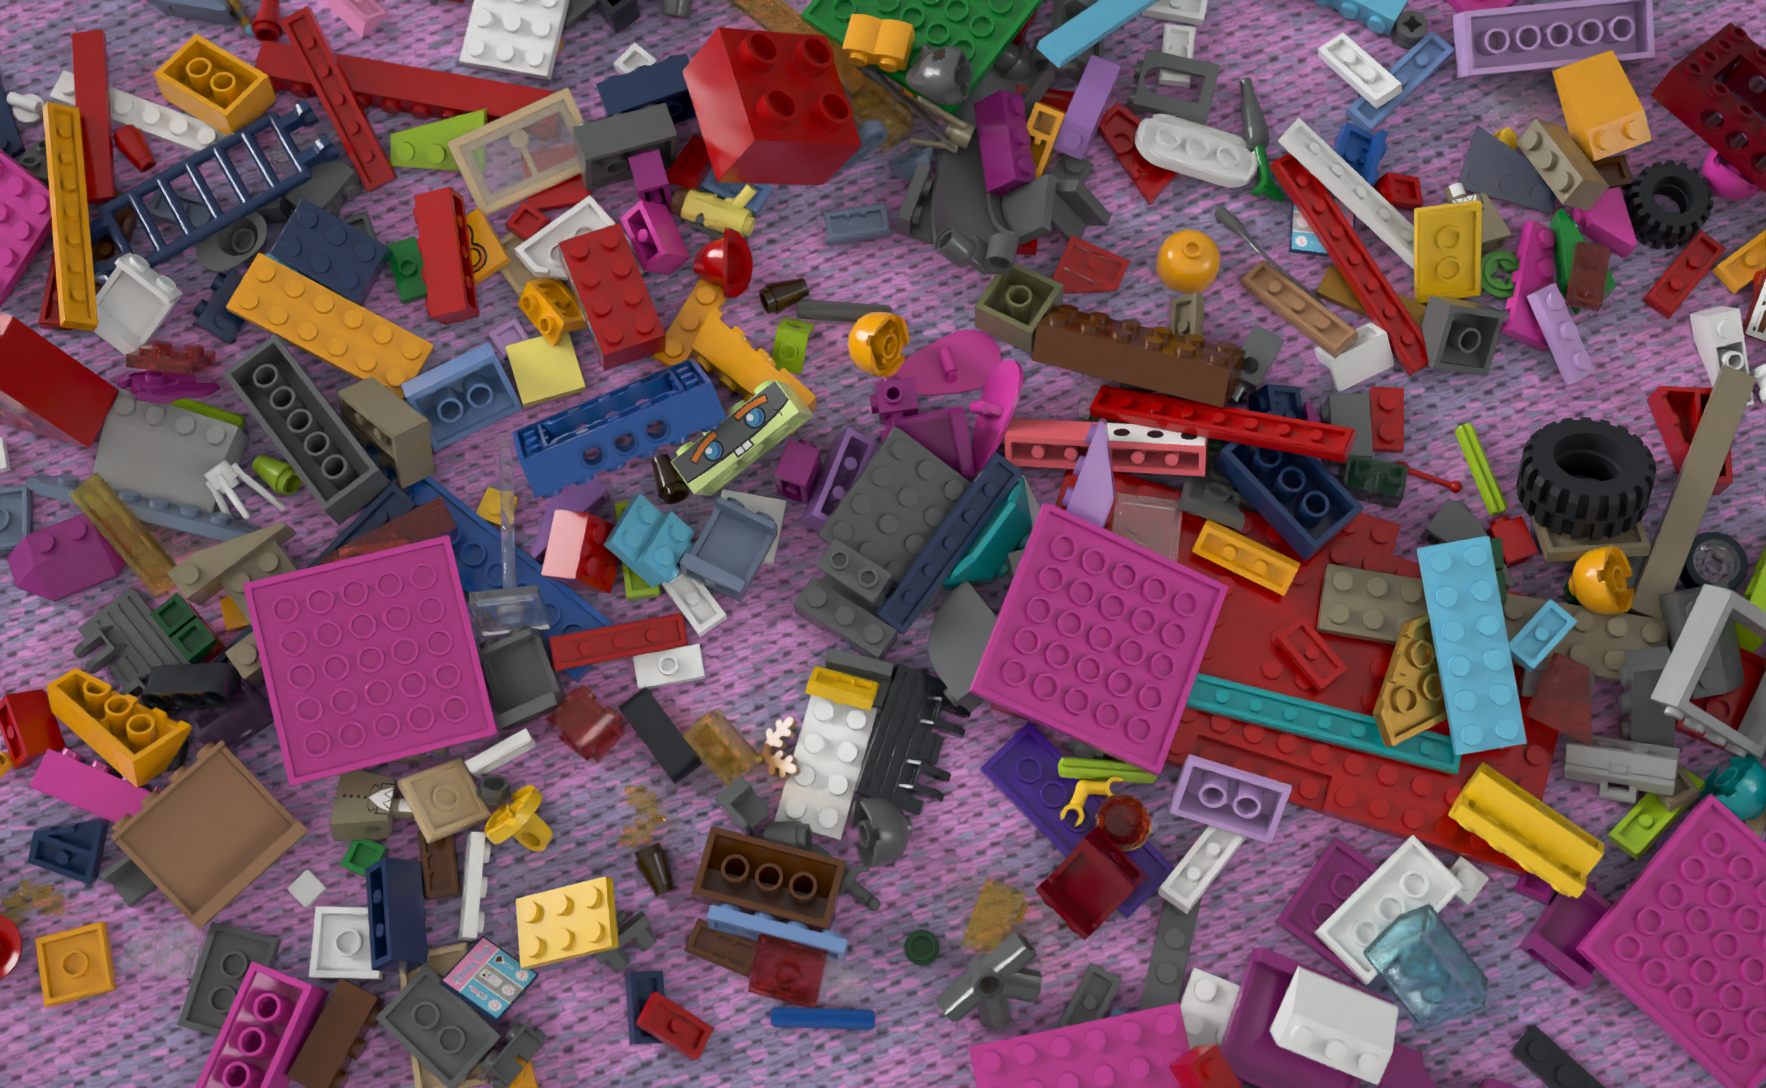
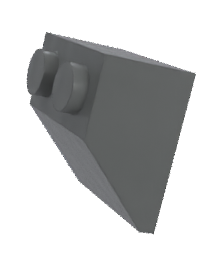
(1461, 334)

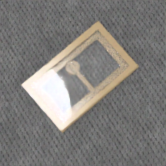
(520, 152)

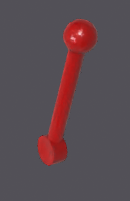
(1454, 486)

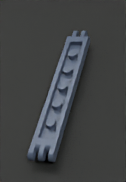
(151, 510)

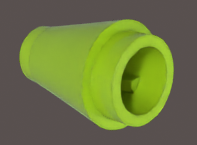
(277, 474)

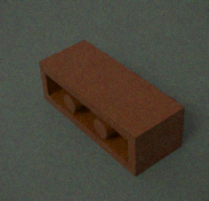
(337, 1037)

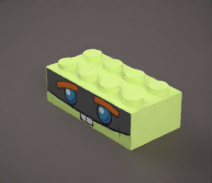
(741, 438)

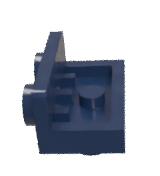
(213, 313)

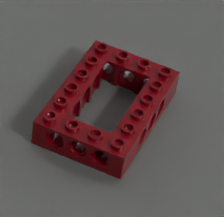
(1696, 97)

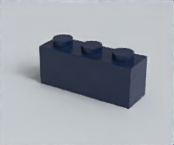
(396, 915)

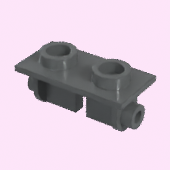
(501, 1065)

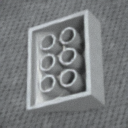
(164, 450)

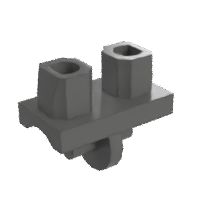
(635, 929)

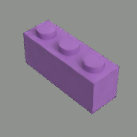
(842, 466)

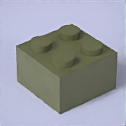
(1016, 304)

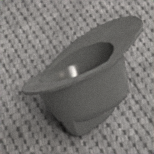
(234, 244)

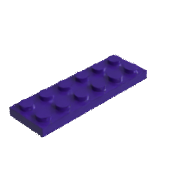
(1030, 780)

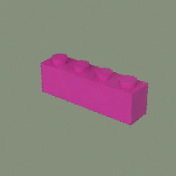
(88, 786)

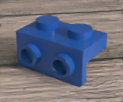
(1361, 150)

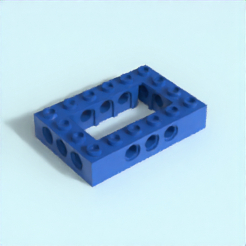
(555, 452)

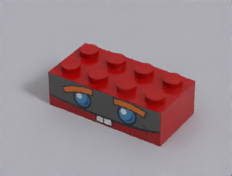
(612, 296)

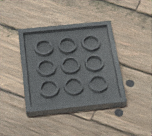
(896, 505)

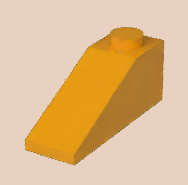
(1043, 131)

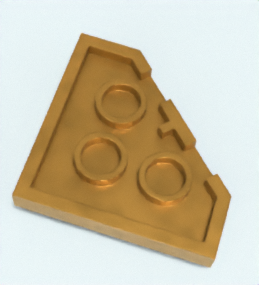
(1412, 687)

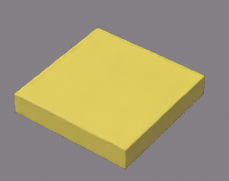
(545, 370)

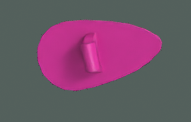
(952, 364)
(995, 410)

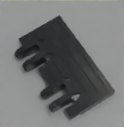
(905, 738)

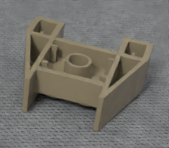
(227, 568)

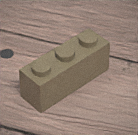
(1562, 164)

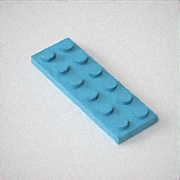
(1471, 645)

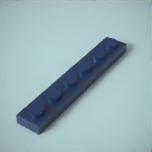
(949, 543)

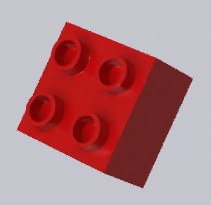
(771, 107)

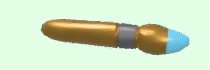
(241, 15)

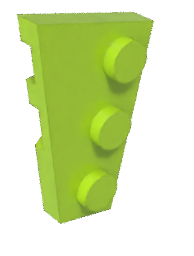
(427, 144)

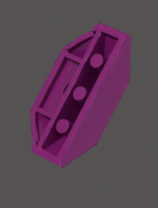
(64, 559)

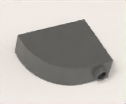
(959, 640)

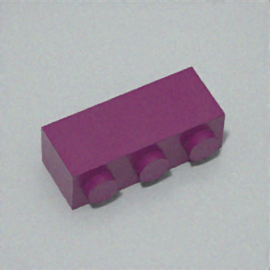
(1004, 142)

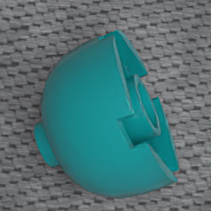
(1739, 787)

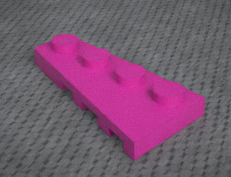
(1534, 273)

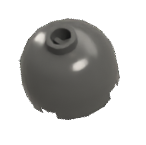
(881, 829)

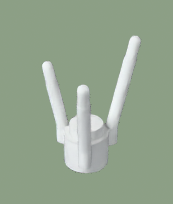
(222, 480)

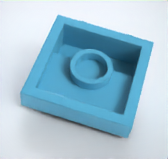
(650, 541)

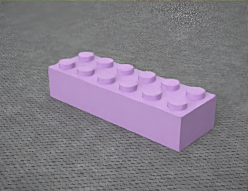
(1551, 35)

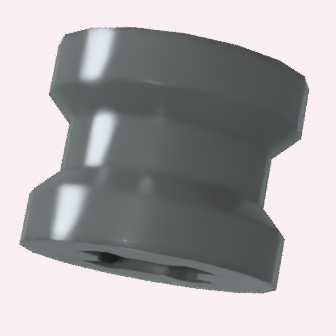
(1403, 35)

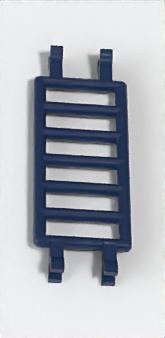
(321, 151)

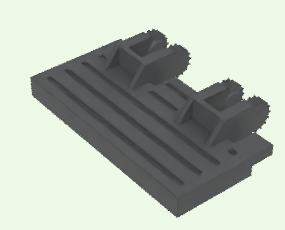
(132, 637)

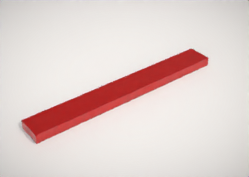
(1353, 262)
(1224, 423)

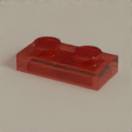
(1588, 276)

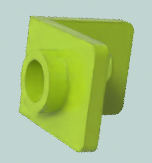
(791, 344)

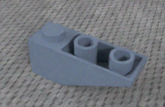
(204, 10)

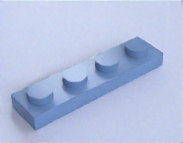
(1412, 72)
(731, 920)

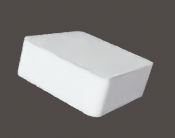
(307, 888)

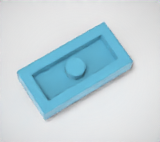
(1540, 635)

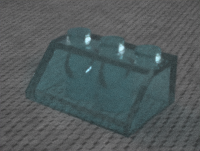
(1427, 968)

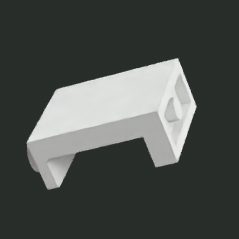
(133, 303)

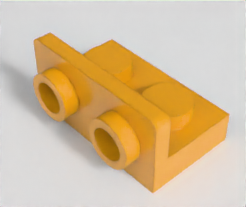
(551, 308)

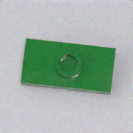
(406, 268)

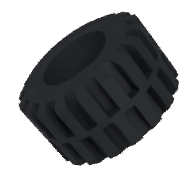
(1680, 185)

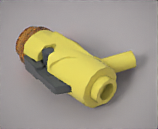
(713, 214)

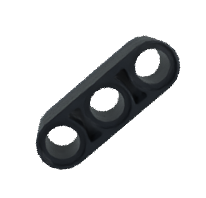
(190, 686)
(660, 735)

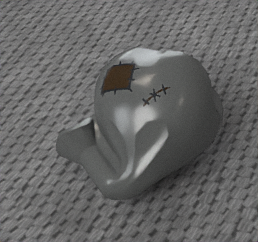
(941, 75)

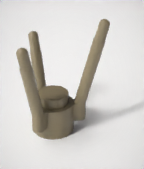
(957, 132)

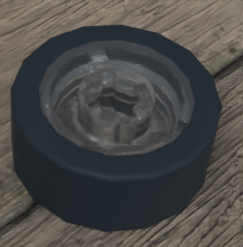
(1724, 552)

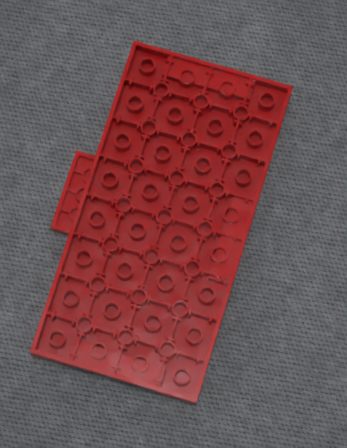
(1323, 776)

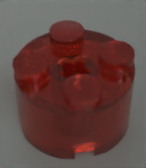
(586, 724)

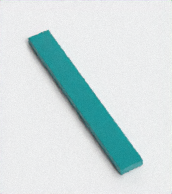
(1318, 722)

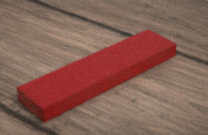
(618, 641)

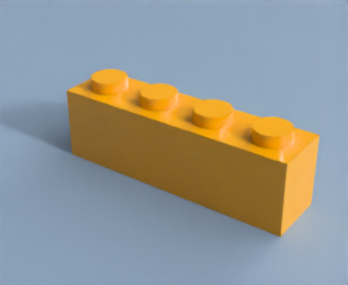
(737, 364)
(117, 726)

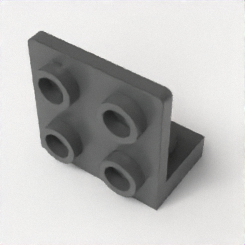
(915, 212)

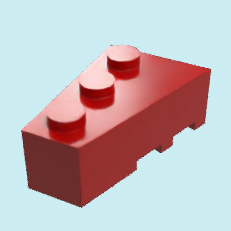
(1677, 418)

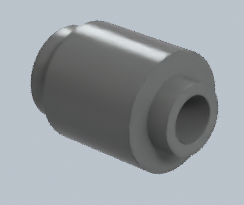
(788, 833)

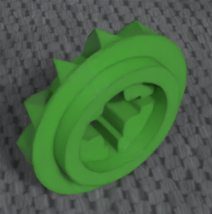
(1506, 262)

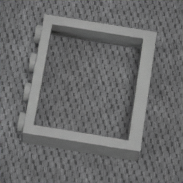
(1689, 660)

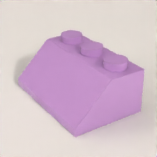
(1229, 798)

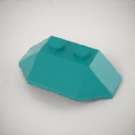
(1003, 533)

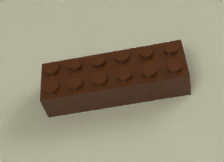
(1139, 355)

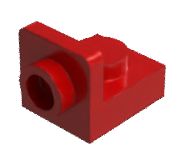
(1400, 190)

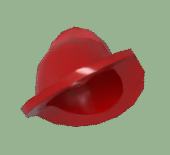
(726, 263)

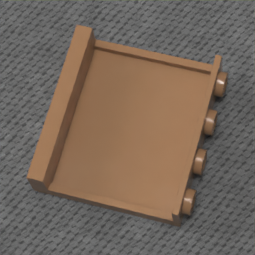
(207, 834)

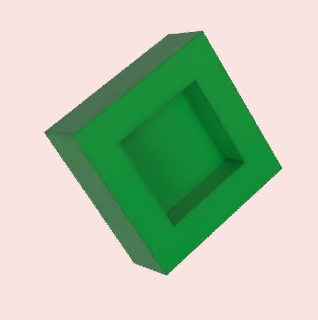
(362, 855)

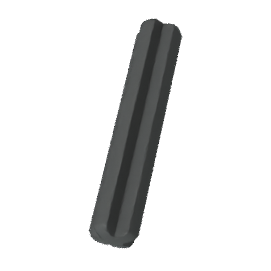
(837, 310)

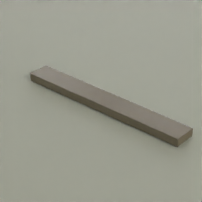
(1692, 490)

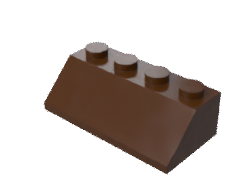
(769, 879)

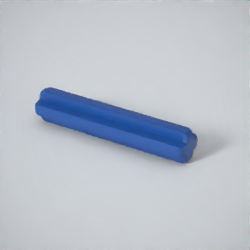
(823, 1018)

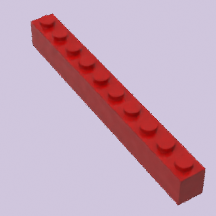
(400, 86)

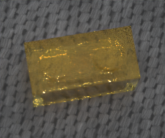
(722, 747)
(994, 916)

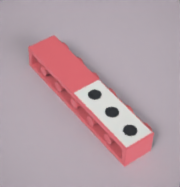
(1131, 445)

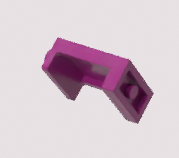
(941, 433)
(1561, 930)

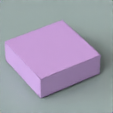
(508, 334)

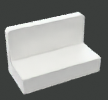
(1361, 360)

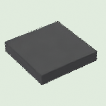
(1030, 208)

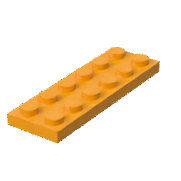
(328, 325)

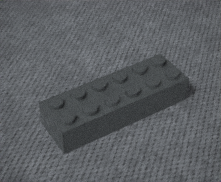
(307, 430)

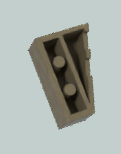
(391, 427)

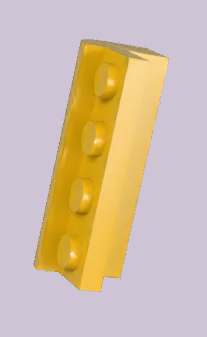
(1527, 831)

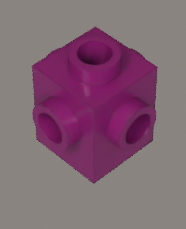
(894, 398)

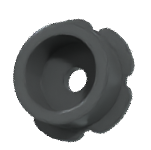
(494, 790)

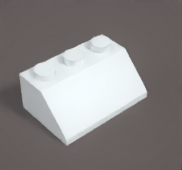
(1336, 1025)

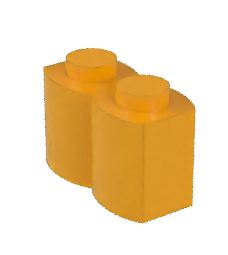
(878, 42)

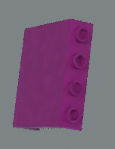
(1248, 1039)

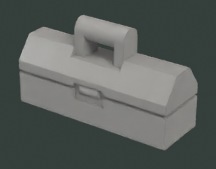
(1622, 762)

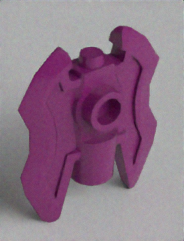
(164, 386)

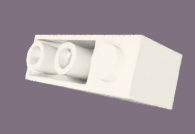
(1720, 341)

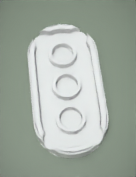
(1196, 150)

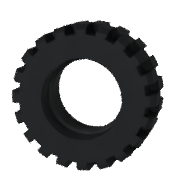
(1582, 506)

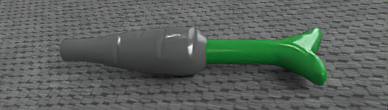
(1257, 139)

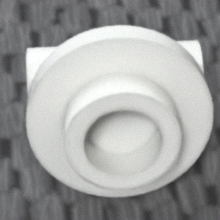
(26, 107)

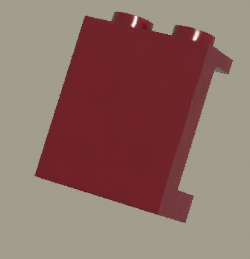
(1091, 883)

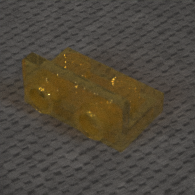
(877, 104)

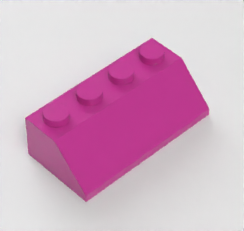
(263, 1031)

